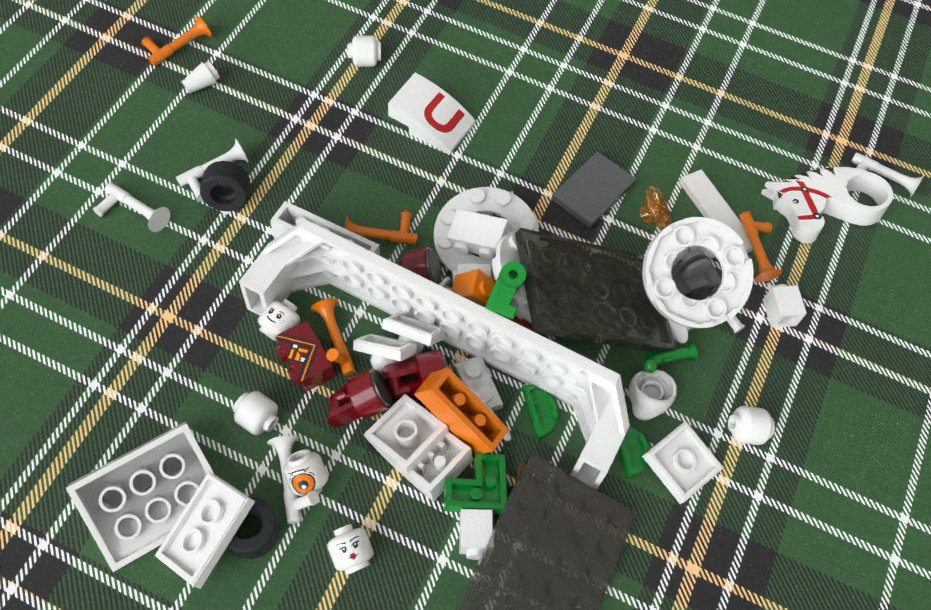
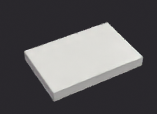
(204, 529)

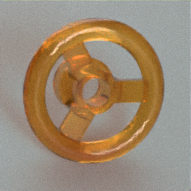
(655, 209)

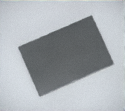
(593, 189)

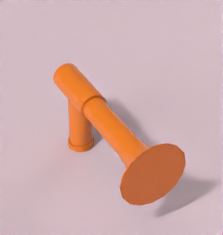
(159, 55)
(751, 228)
(401, 236)
(340, 352)

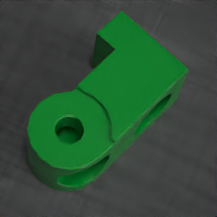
(509, 280)

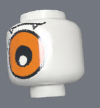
(305, 472)

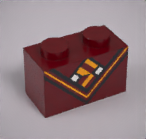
(304, 356)

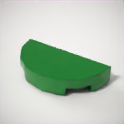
(541, 410)
(631, 452)

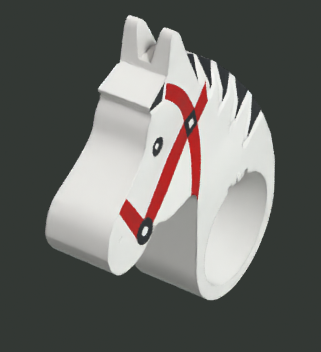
(826, 192)

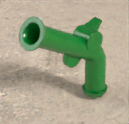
(657, 358)

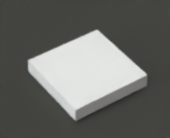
(682, 462)

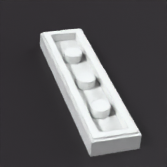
(712, 203)

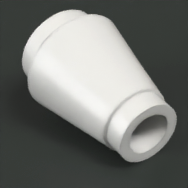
(201, 77)

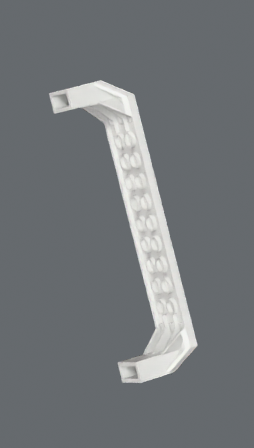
(316, 257)

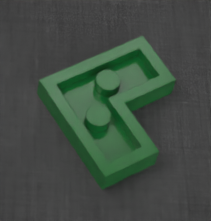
(483, 492)

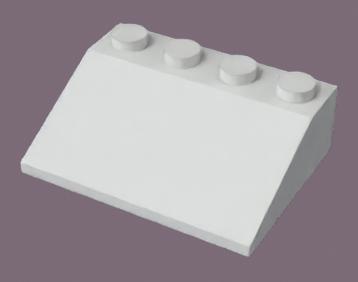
(140, 494)

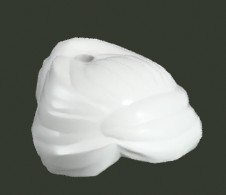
(651, 394)

